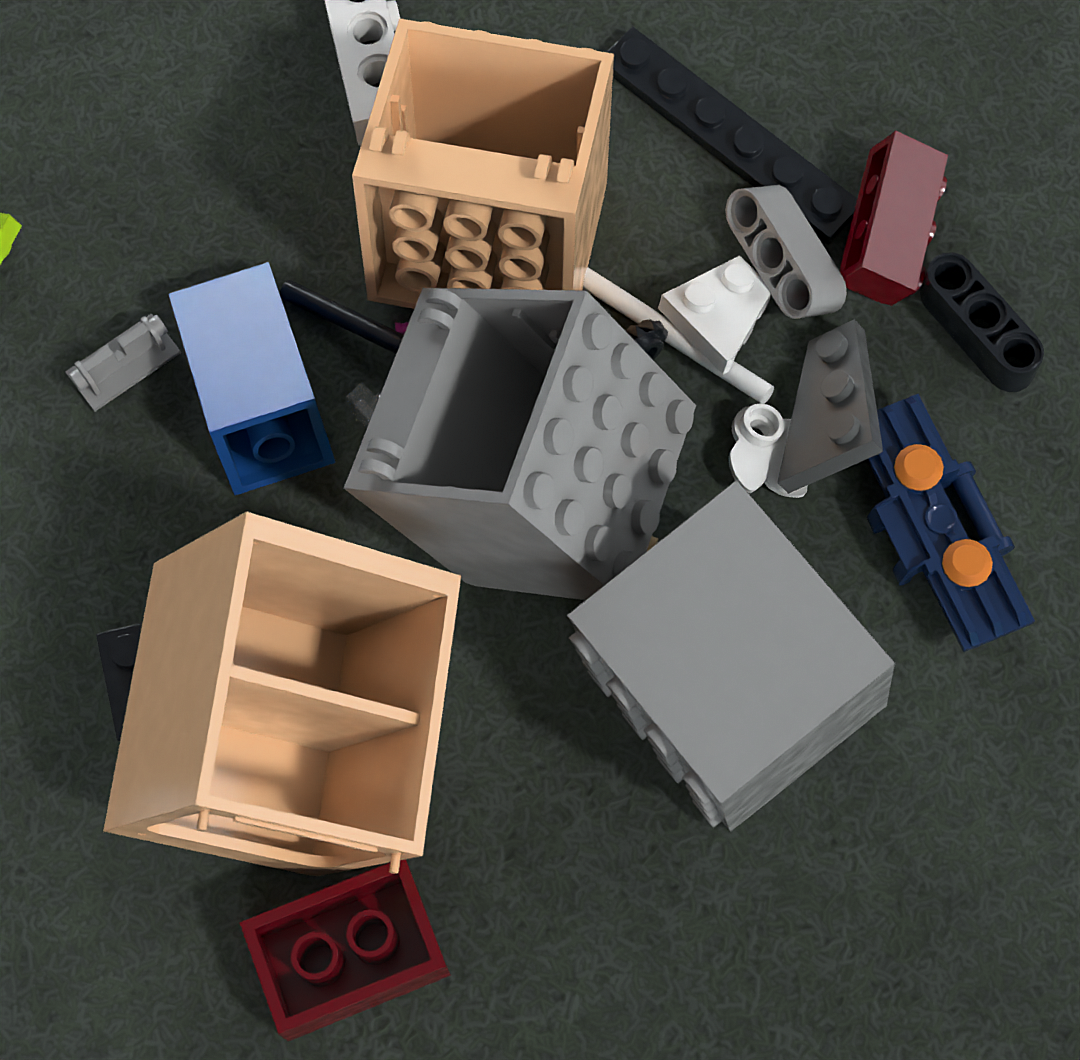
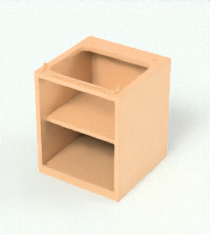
(286, 701)

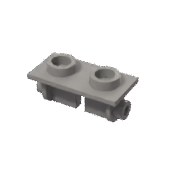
(123, 361)

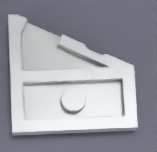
(718, 310)

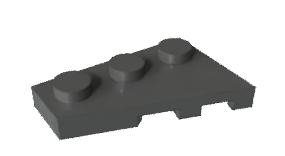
(833, 410)

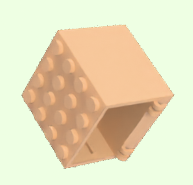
(481, 163)

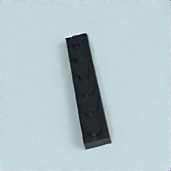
(729, 132)

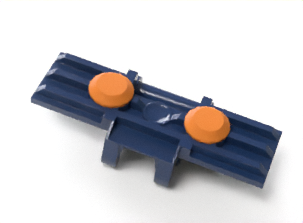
(928, 536)

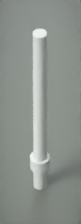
(639, 311)

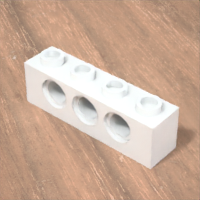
(362, 63)

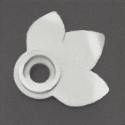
(757, 457)

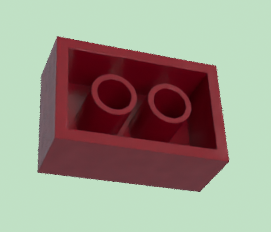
(344, 950)

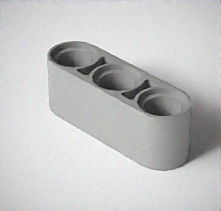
(785, 251)

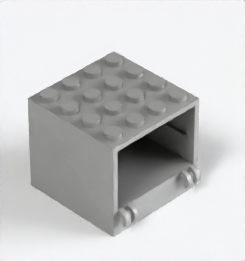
(522, 440)
(731, 657)

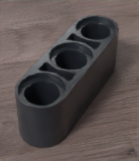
(980, 300)

